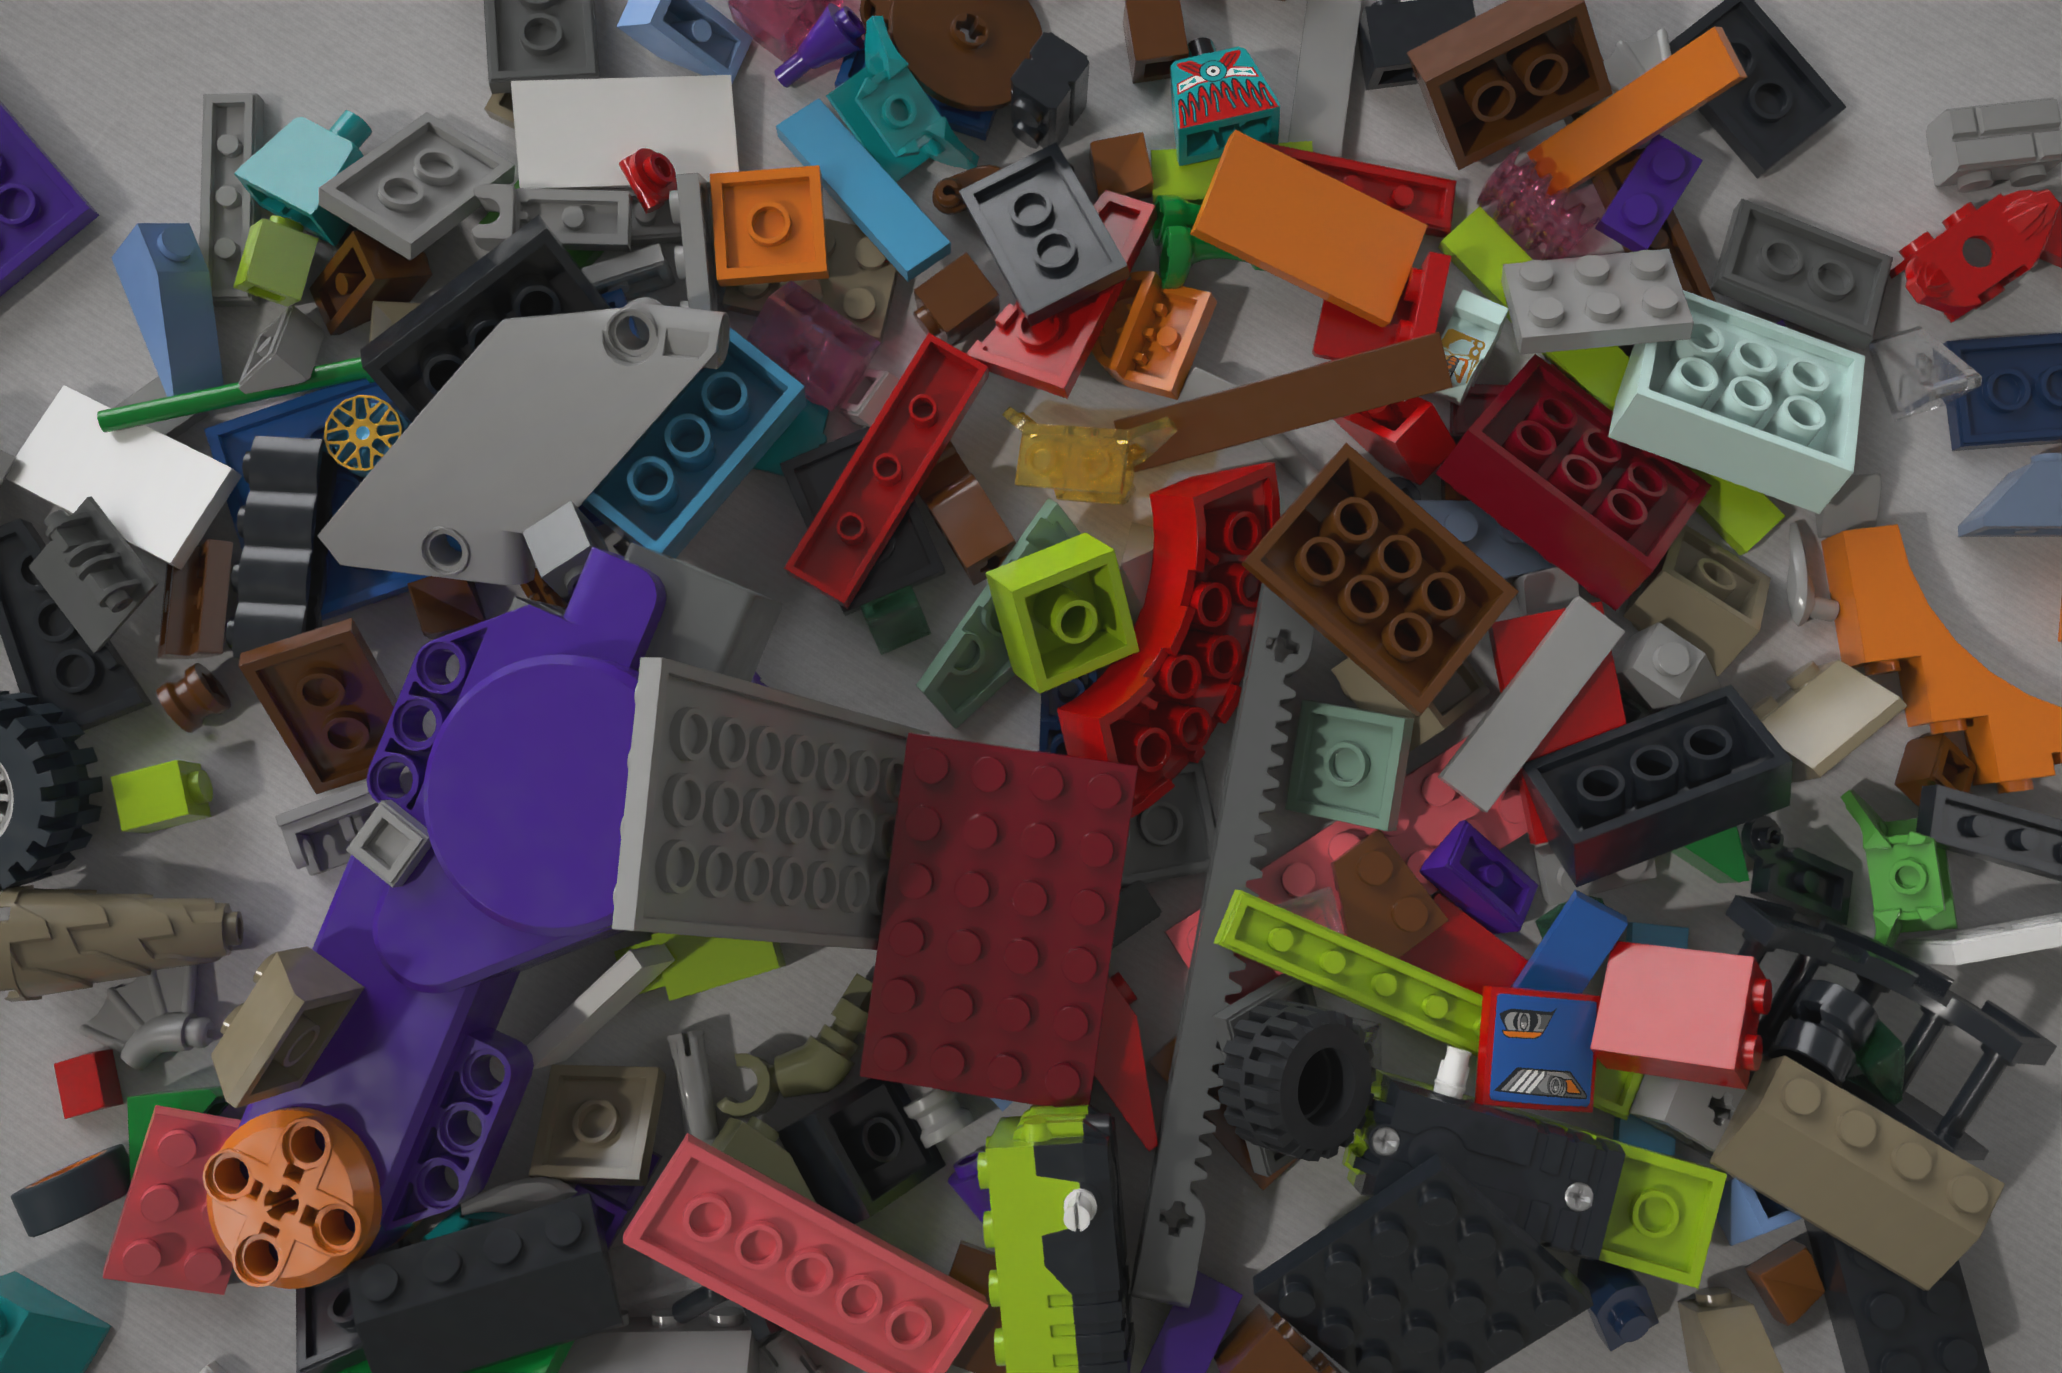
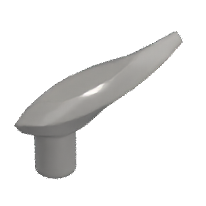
(1800, 587)
(519, 1196)

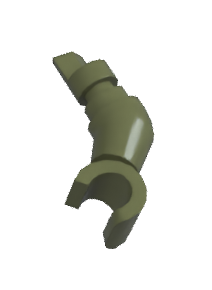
(810, 1067)

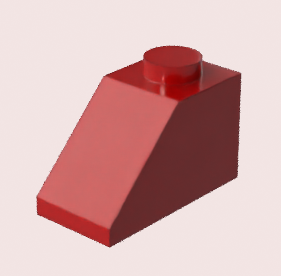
(1402, 437)

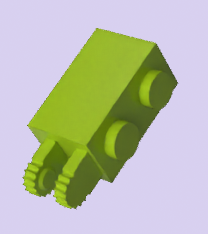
(708, 962)

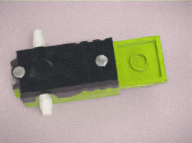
(1548, 1176)
(1058, 1242)

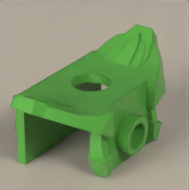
(1905, 874)

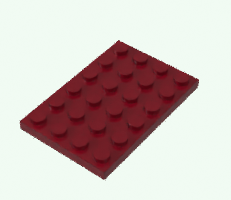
(998, 921)

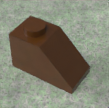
(362, 274)

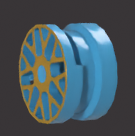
(362, 432)

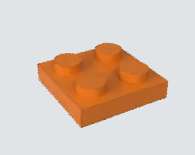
(769, 226)

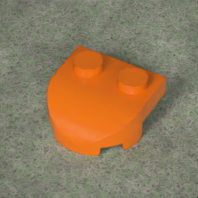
(1153, 334)

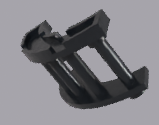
(1884, 969)

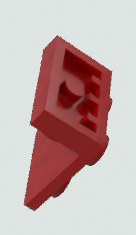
(1416, 314)

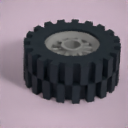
(41, 790)

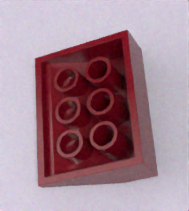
(1569, 490)

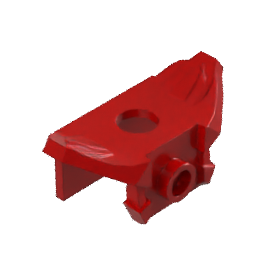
(2012, 227)

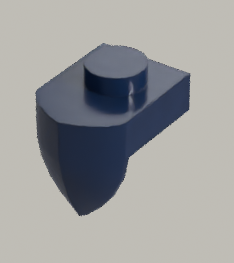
(1620, 1302)

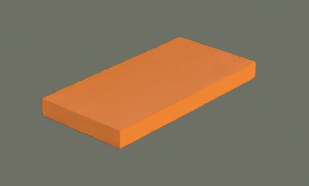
(1309, 229)

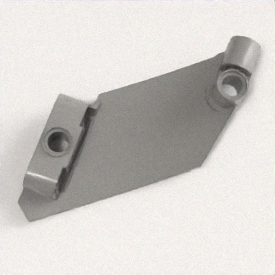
(519, 435)

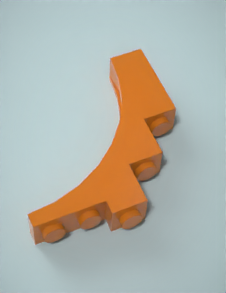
(1893, 629)

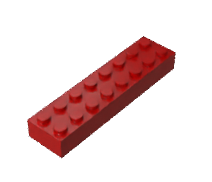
(887, 470)

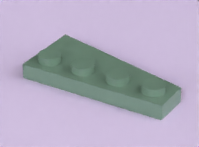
(975, 656)

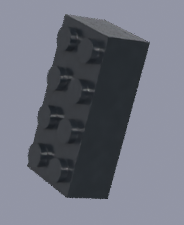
(1890, 1322)

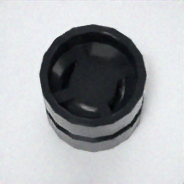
(1825, 1030)

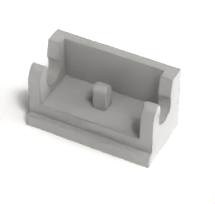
(325, 828)

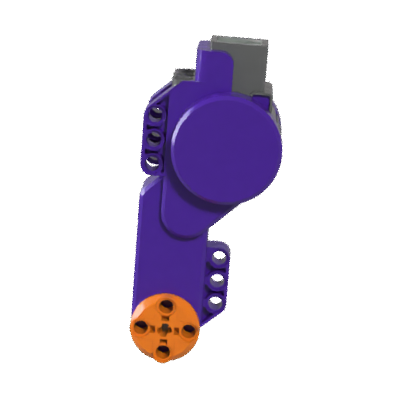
(520, 870)

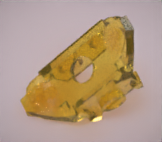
(1085, 461)

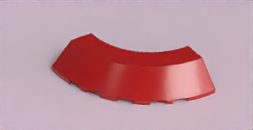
(1189, 634)

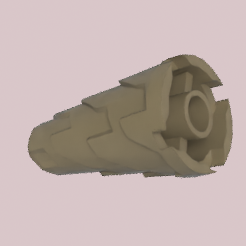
(84, 938)

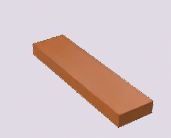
(1639, 111)

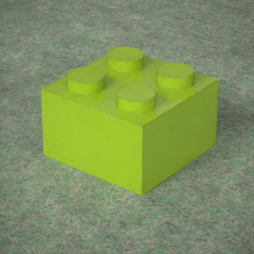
(1063, 612)

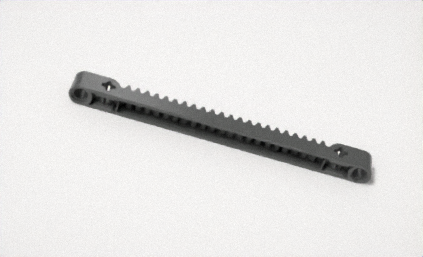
(1167, 1255)

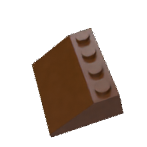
(1380, 579)

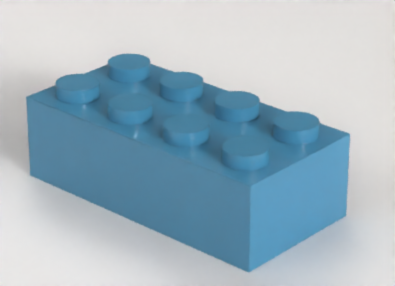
(698, 450)

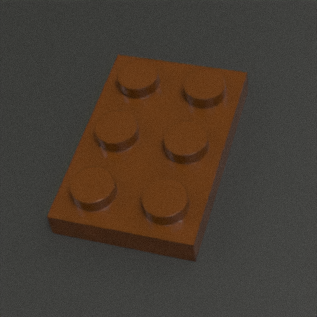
(323, 700)

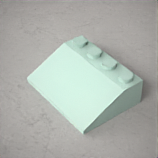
(1746, 404)

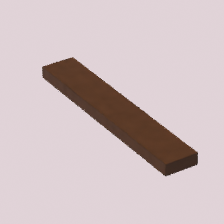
(1298, 398)

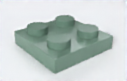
(1349, 764)

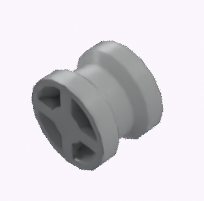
(938, 1115)

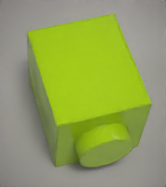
(276, 260)
(162, 796)

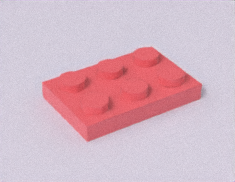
(165, 1219)

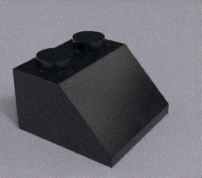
(861, 1150)

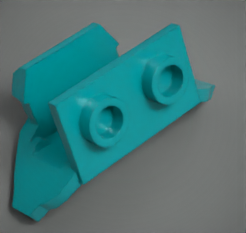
(893, 113)

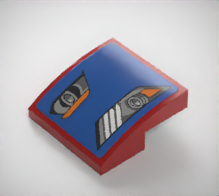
(1536, 1049)

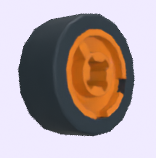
(73, 1191)

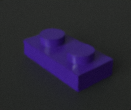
(1648, 194)

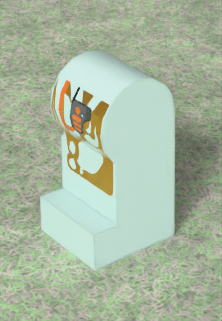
(1470, 341)

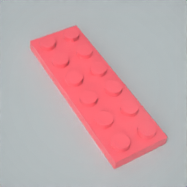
(802, 1265)

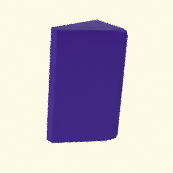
(1480, 880)

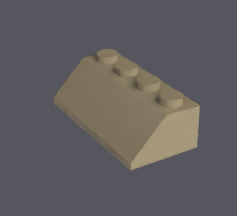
(1856, 1172)

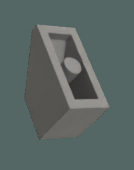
(1663, 669)

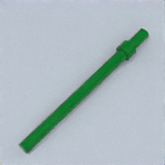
(224, 397)

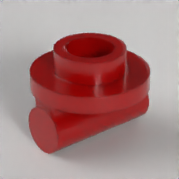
(650, 177)

